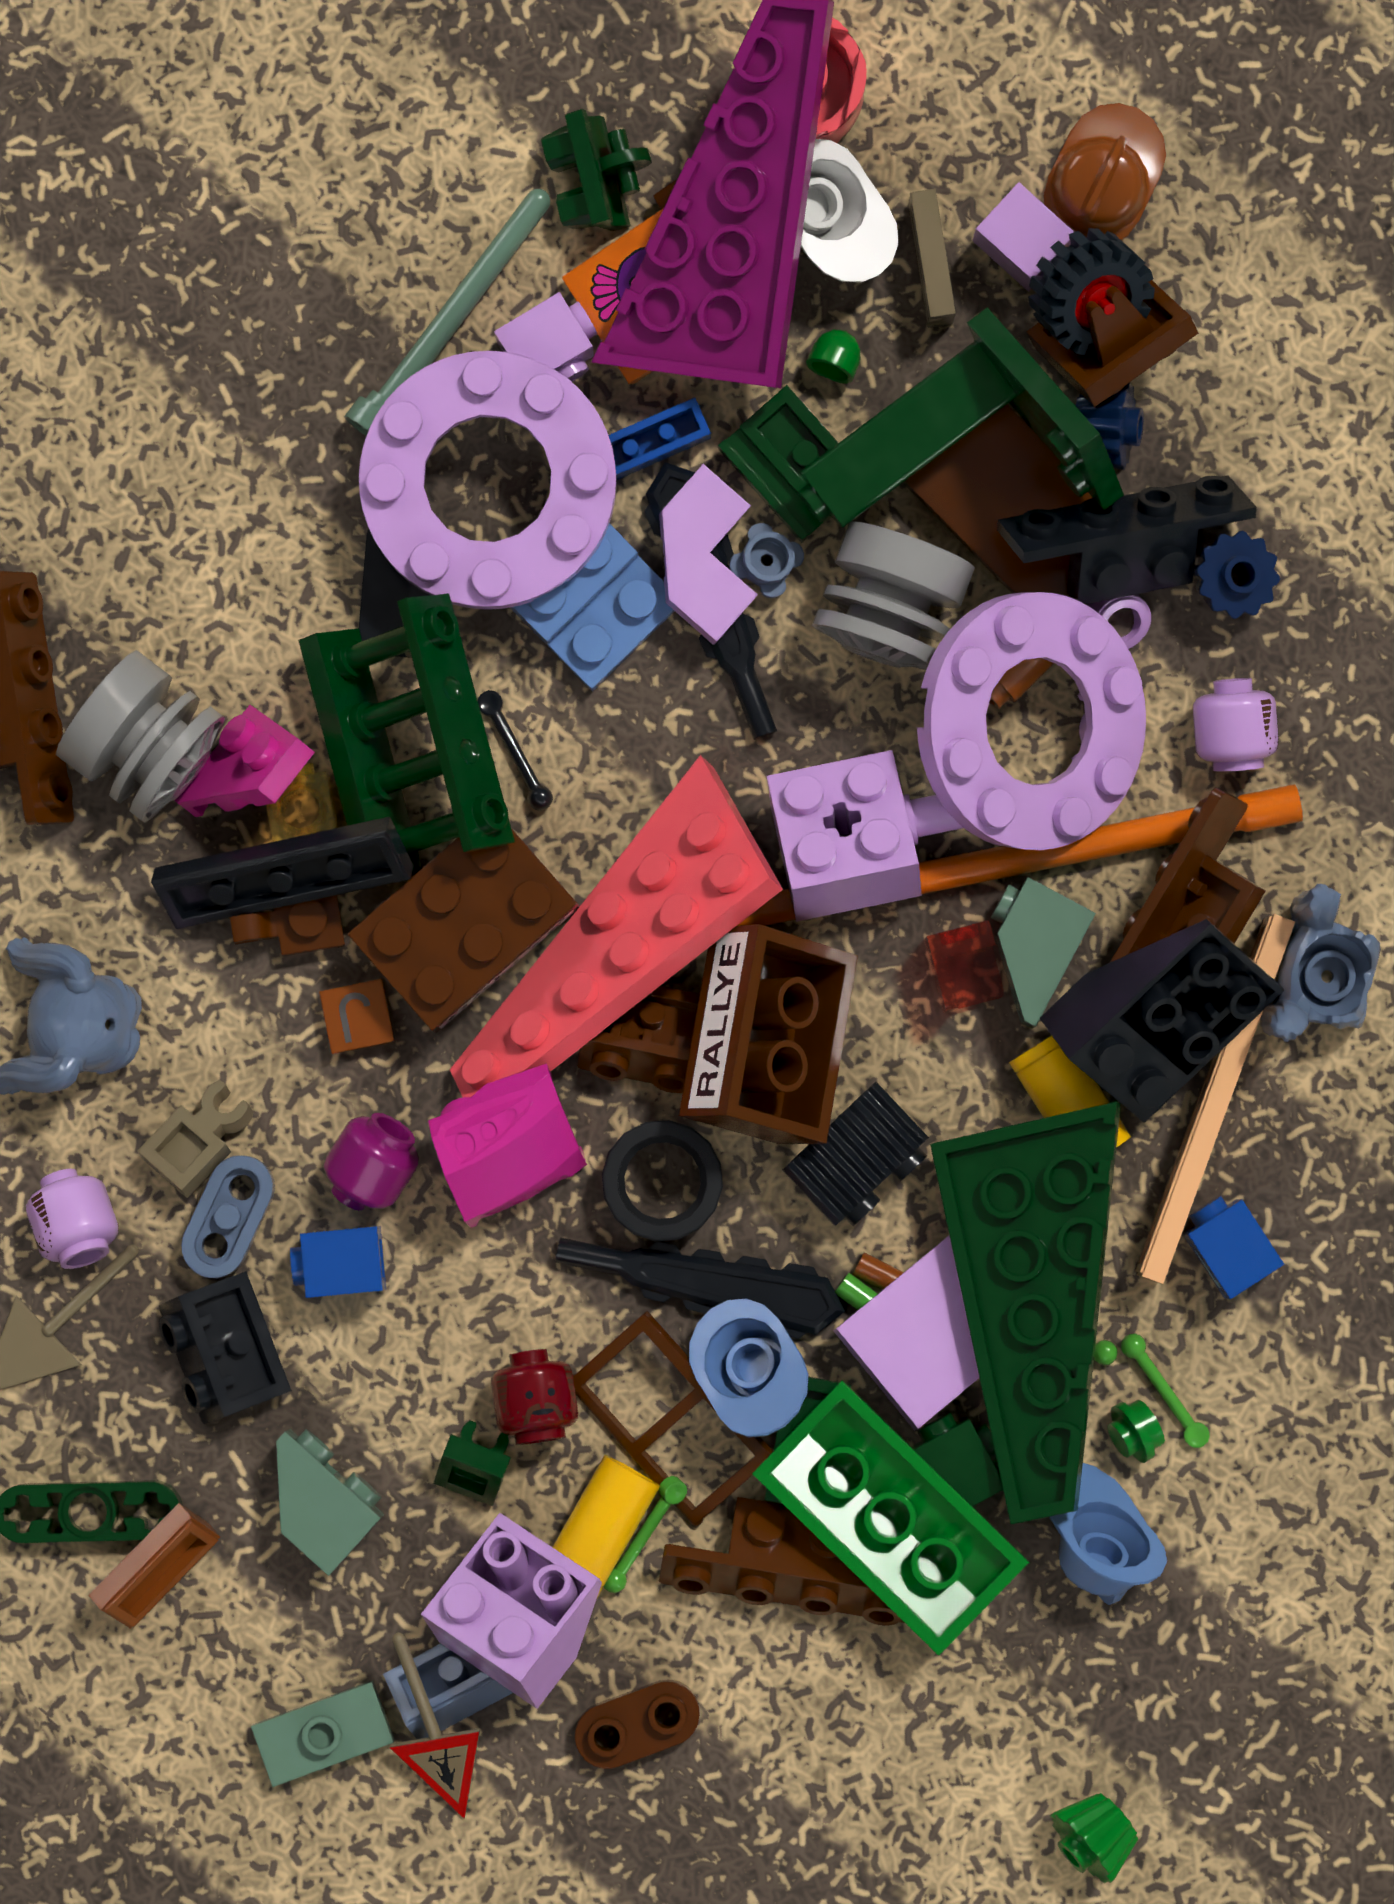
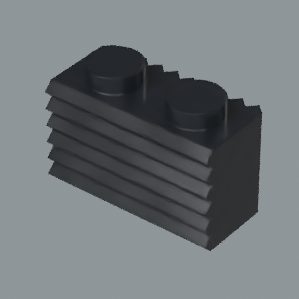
(860, 1152)

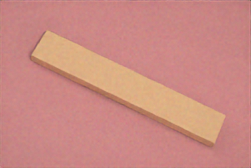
(1207, 1119)

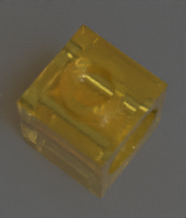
(309, 783)

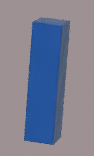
(658, 437)

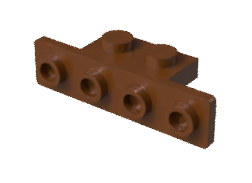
(28, 704)
(1194, 883)
(774, 1561)

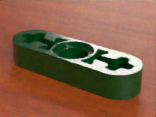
(40, 1496)

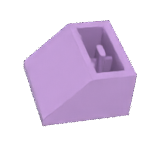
(515, 1610)

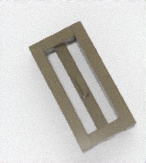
(931, 258)

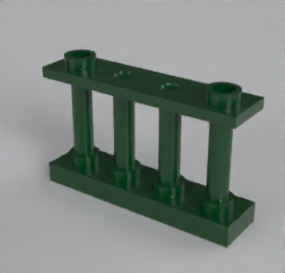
(359, 744)

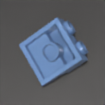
(600, 611)

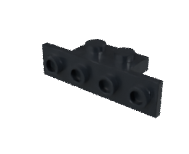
(1135, 543)

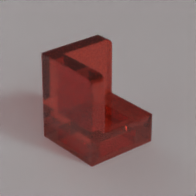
(964, 966)

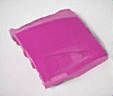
(505, 1143)

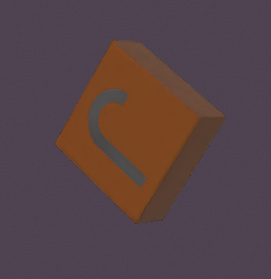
(357, 1016)

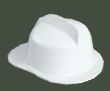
(846, 219)

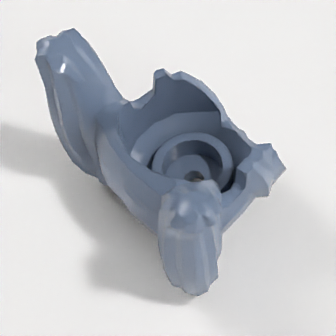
(1313, 948)
(69, 1020)

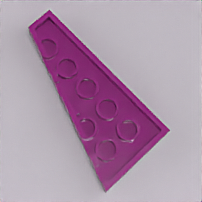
(729, 240)

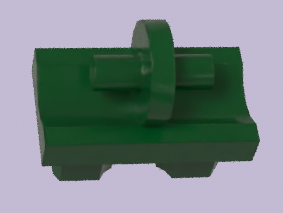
(604, 167)

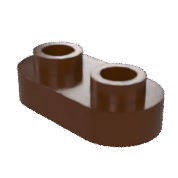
(636, 1722)

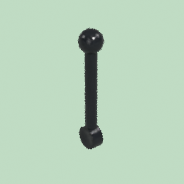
(491, 706)

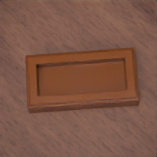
(154, 1566)

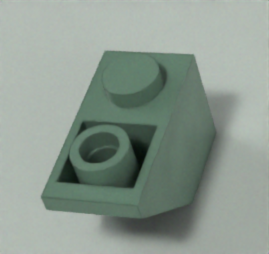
(317, 1505)

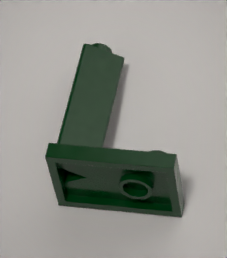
(945, 410)

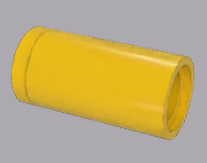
(1058, 1083)
(606, 1517)

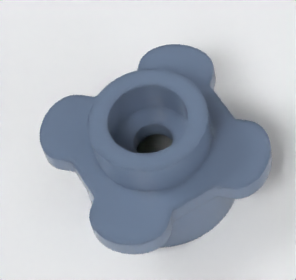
(784, 557)

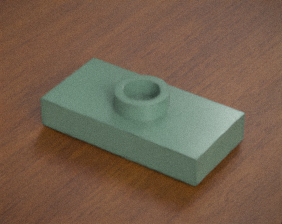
(322, 1733)

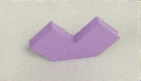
(694, 579)

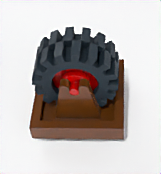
(1102, 315)

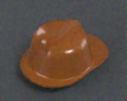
(1106, 170)

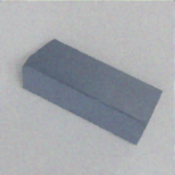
(451, 1685)

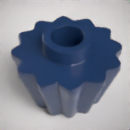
(1117, 423)
(1255, 574)

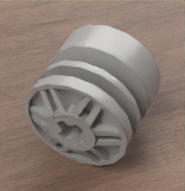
(893, 595)
(132, 730)

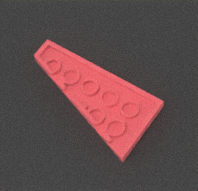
(652, 913)

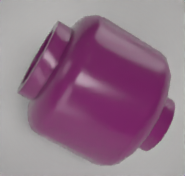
(371, 1162)

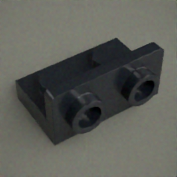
(222, 1348)

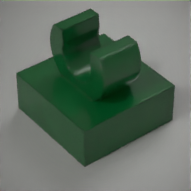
(473, 1468)

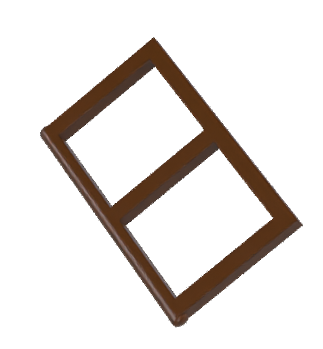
(637, 1447)

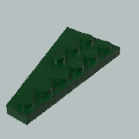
(1029, 1257)

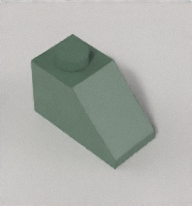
(1037, 943)

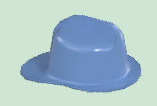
(748, 1367)
(1107, 1541)

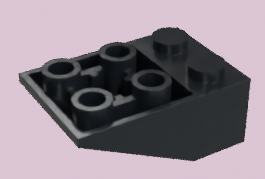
(1159, 1014)

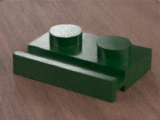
(774, 450)

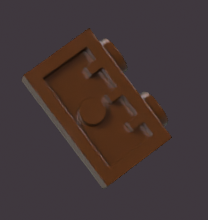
(647, 1042)

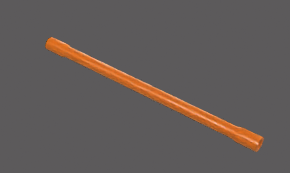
(1264, 811)

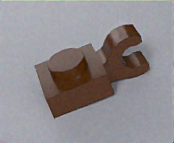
(299, 926)

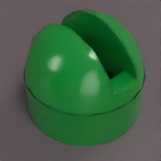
(835, 356)

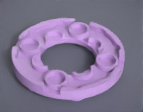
(484, 571)
(955, 726)

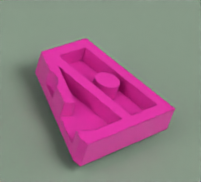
(248, 765)

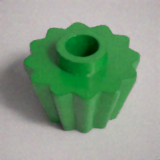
(1095, 1836)

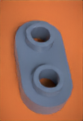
(225, 1214)

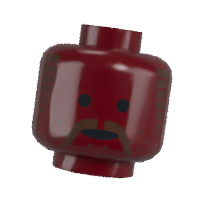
(534, 1398)

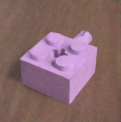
(883, 826)

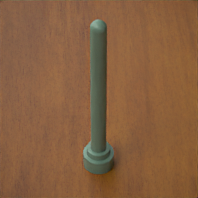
(457, 306)

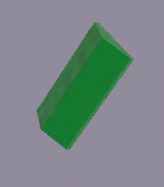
(890, 1517)

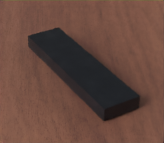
(282, 873)

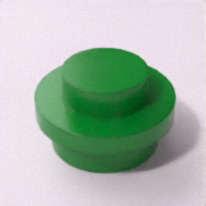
(1135, 1430)

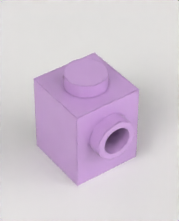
(1020, 234)
(552, 335)

